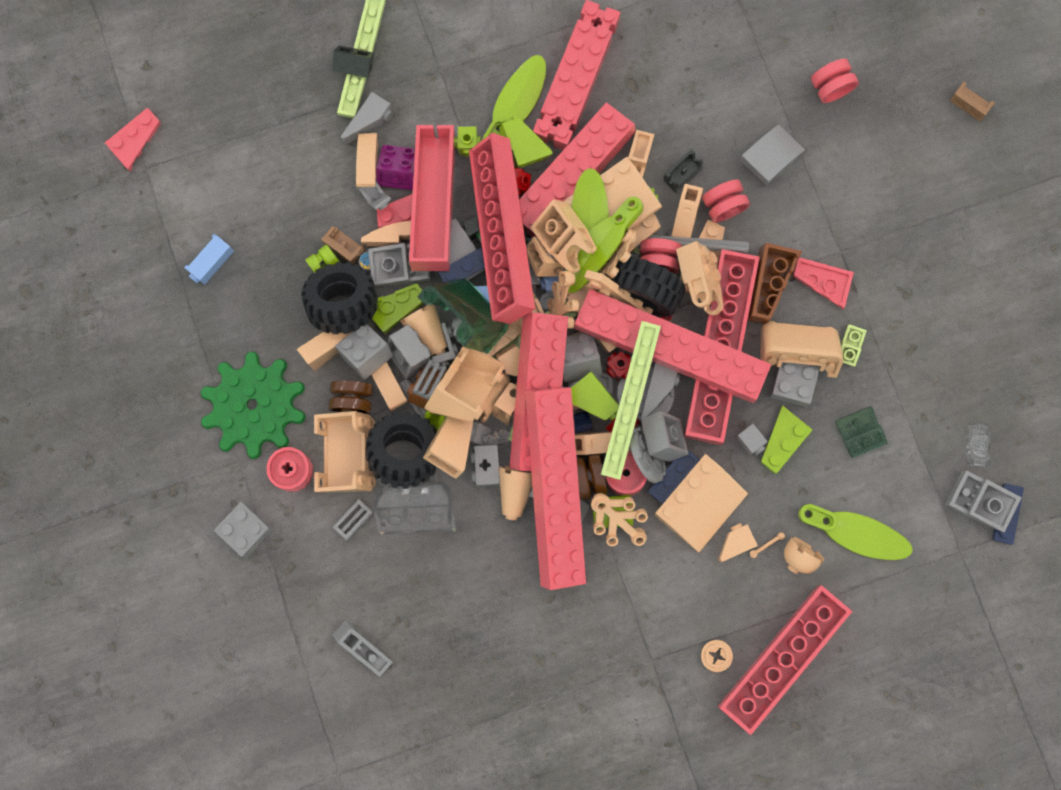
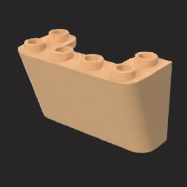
(344, 452)

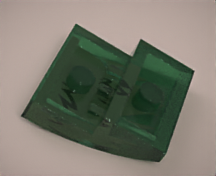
(861, 432)

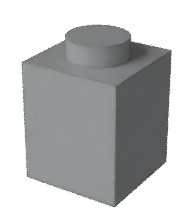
(752, 440)

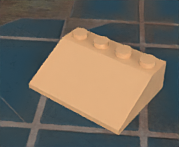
(625, 182)
(701, 503)

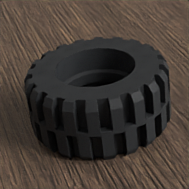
(337, 281)
(651, 285)
(394, 429)

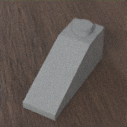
(369, 117)
(660, 386)
(362, 648)

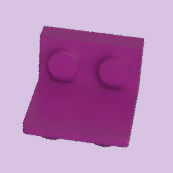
(396, 167)

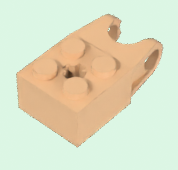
(563, 234)
(701, 275)

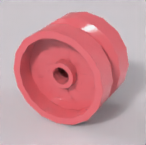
(834, 80)
(726, 201)
(661, 252)
(278, 468)
(627, 485)

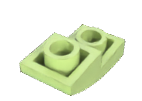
(852, 344)

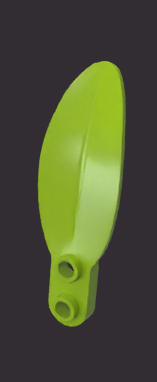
(519, 93)
(590, 199)
(607, 237)
(858, 533)

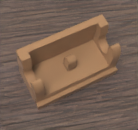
(971, 102)
(342, 245)

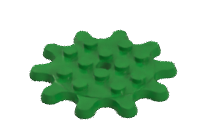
(273, 407)

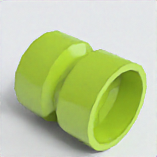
(324, 254)

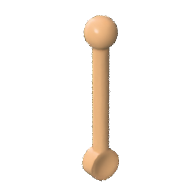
(753, 553)

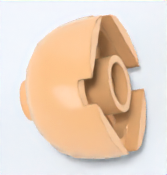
(801, 557)

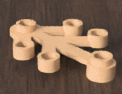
(621, 253)
(566, 279)
(618, 517)

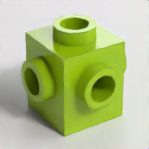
(466, 139)

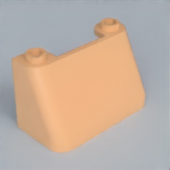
(801, 346)
(466, 385)

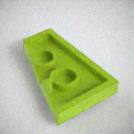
(396, 307)
(784, 440)

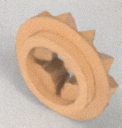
(725, 652)

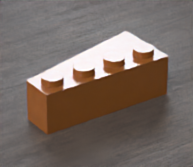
(771, 279)

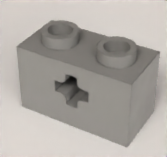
(479, 456)

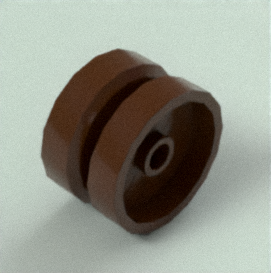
(350, 396)
(590, 477)

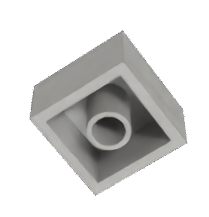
(364, 351)
(408, 351)
(581, 357)
(795, 383)
(664, 436)
(243, 530)

